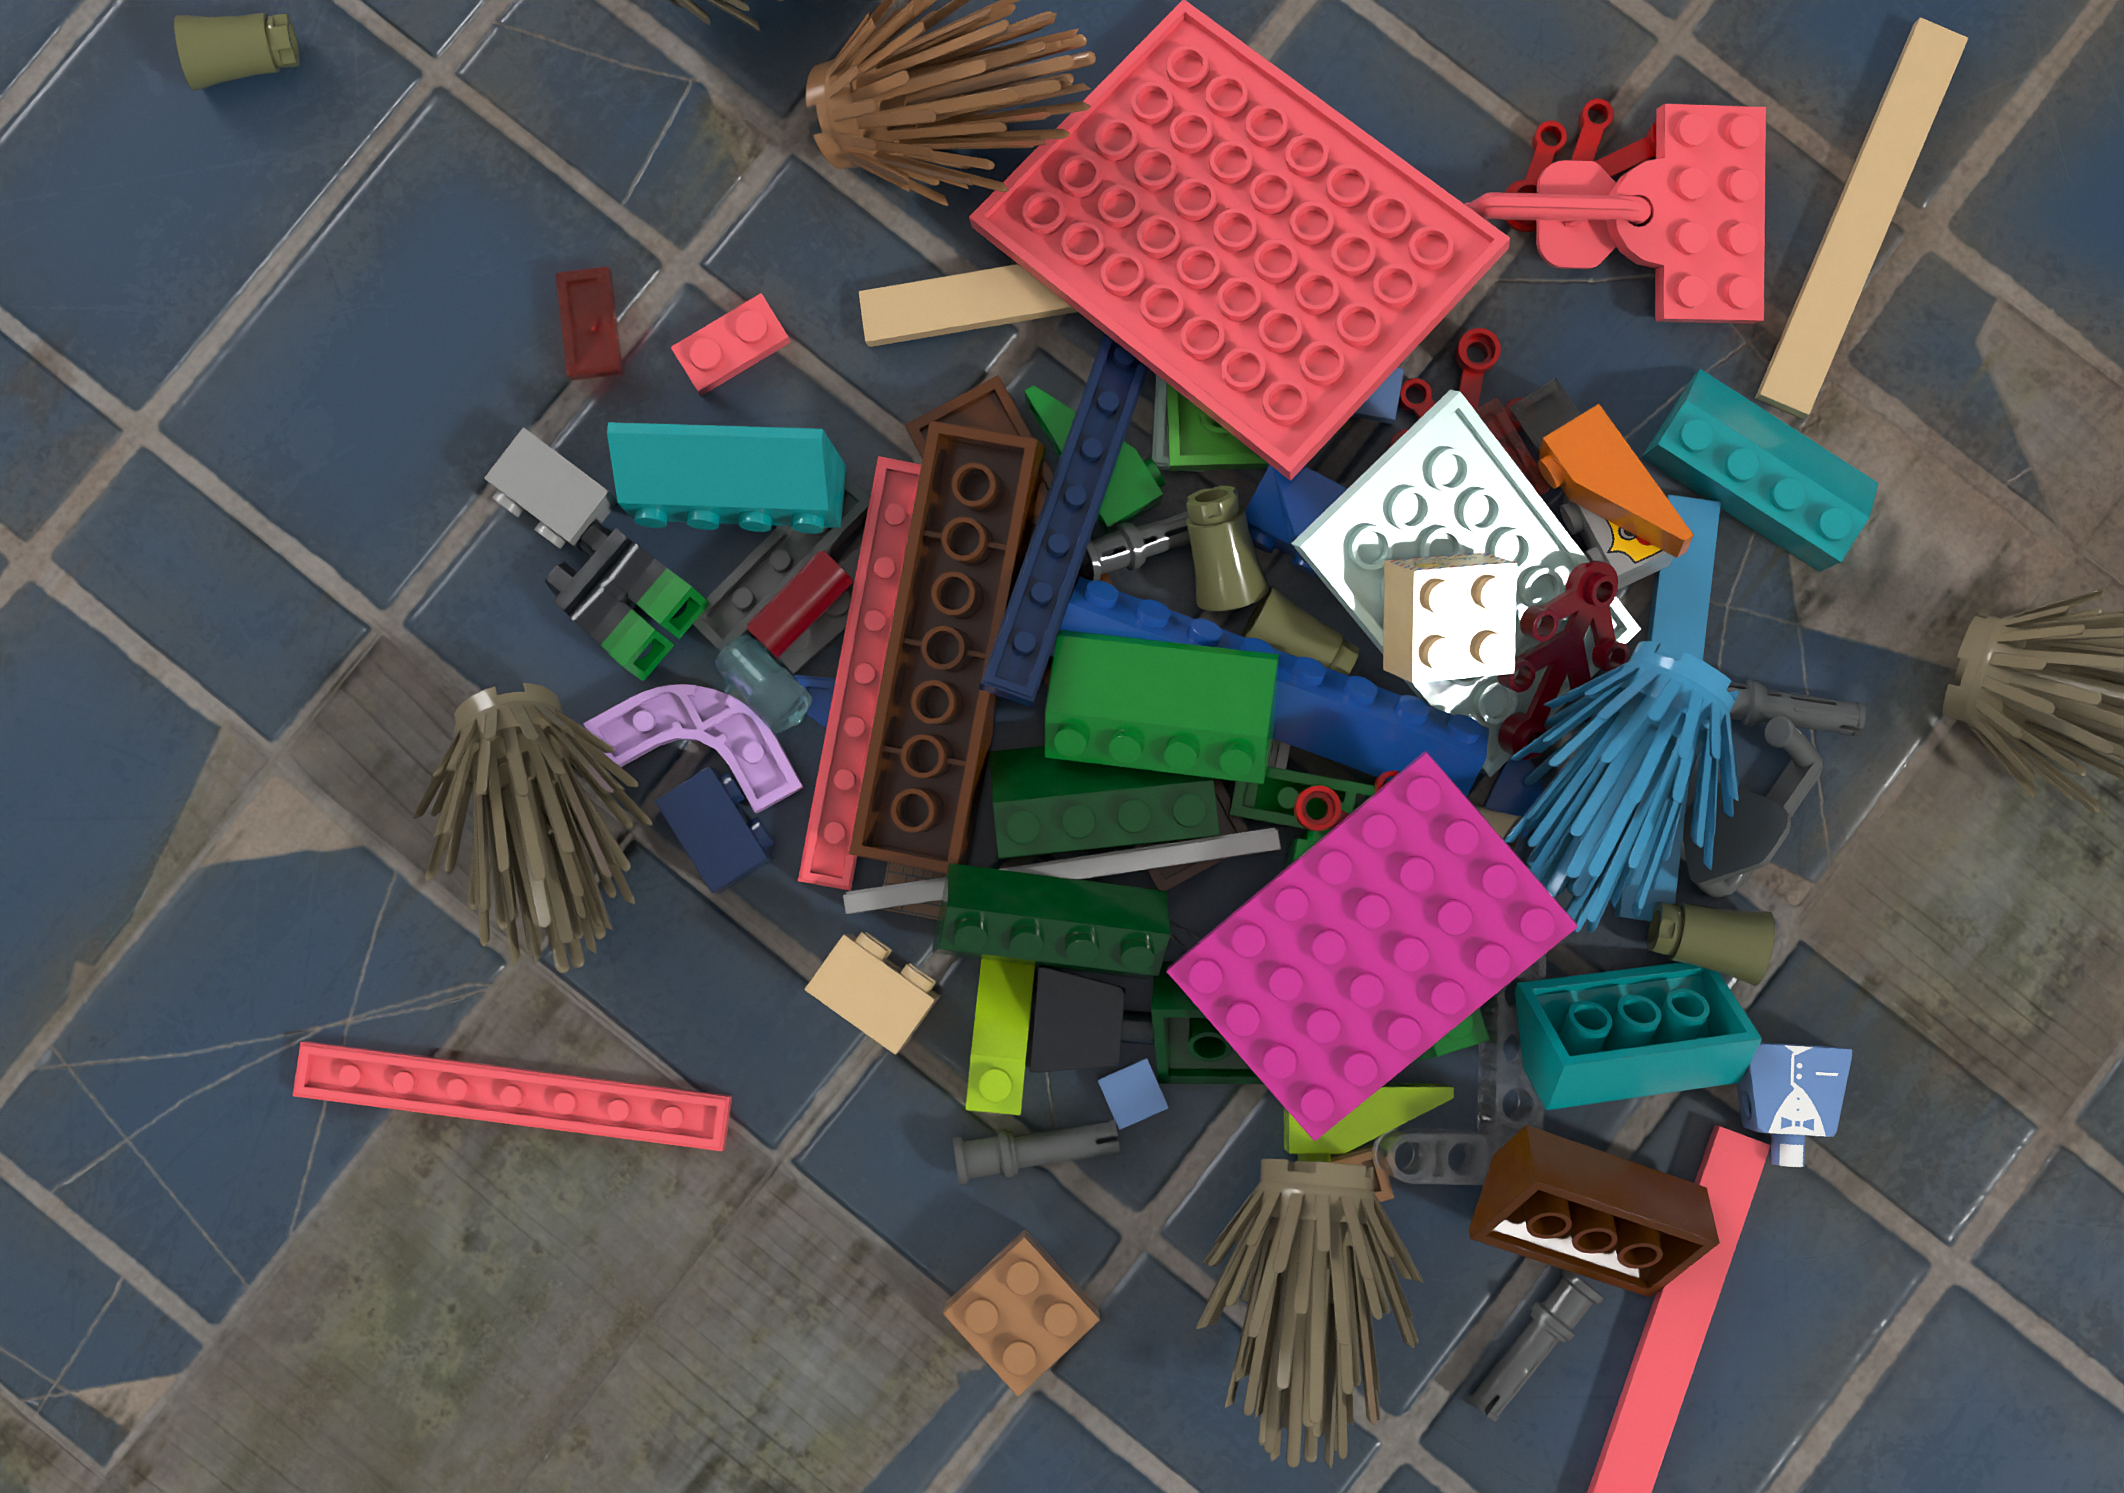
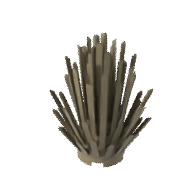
(2049, 672)
(519, 763)
(1314, 1281)

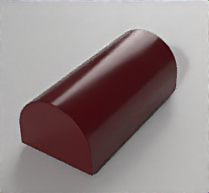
(799, 603)

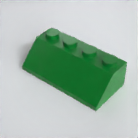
(1161, 706)

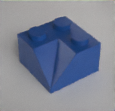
(1287, 508)

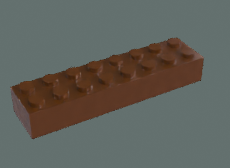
(951, 599)

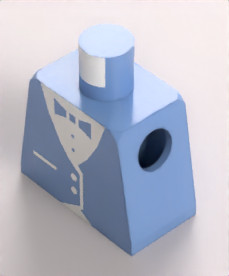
(1793, 1095)

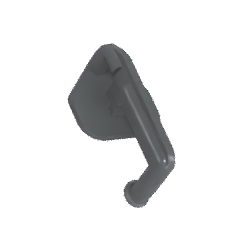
(1758, 821)

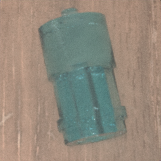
(764, 684)

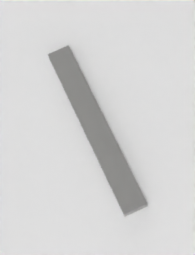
(1081, 867)

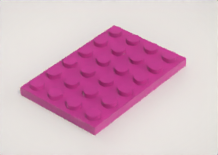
(1371, 946)

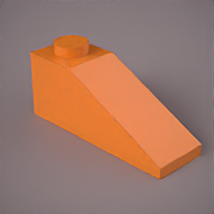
(1608, 479)

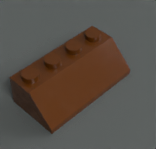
(1592, 1212)

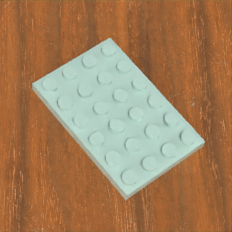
(1444, 494)

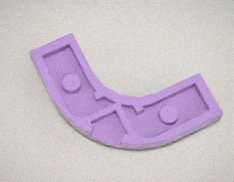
(703, 716)

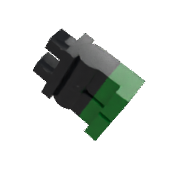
(609, 589)

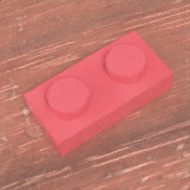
(731, 344)

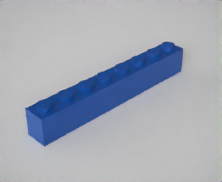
(1315, 706)

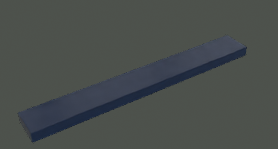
(1064, 525)

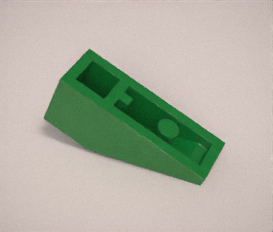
(1134, 482)
(1276, 797)

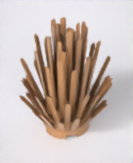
(928, 91)

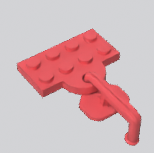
(1697, 208)

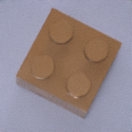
(1021, 1312)

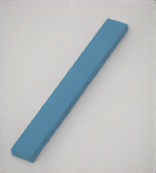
(1679, 625)

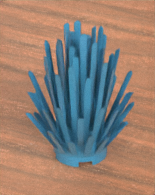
(1631, 754)

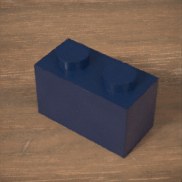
(716, 829)

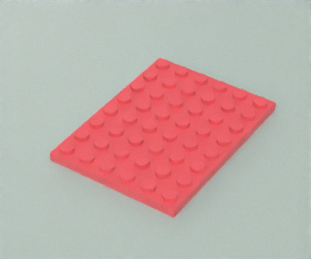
(1240, 237)

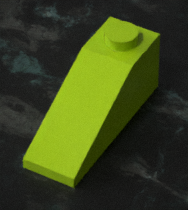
(1000, 1037)
(1378, 1114)

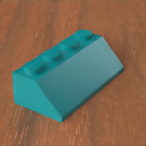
(1763, 472)
(727, 476)
(1631, 1034)

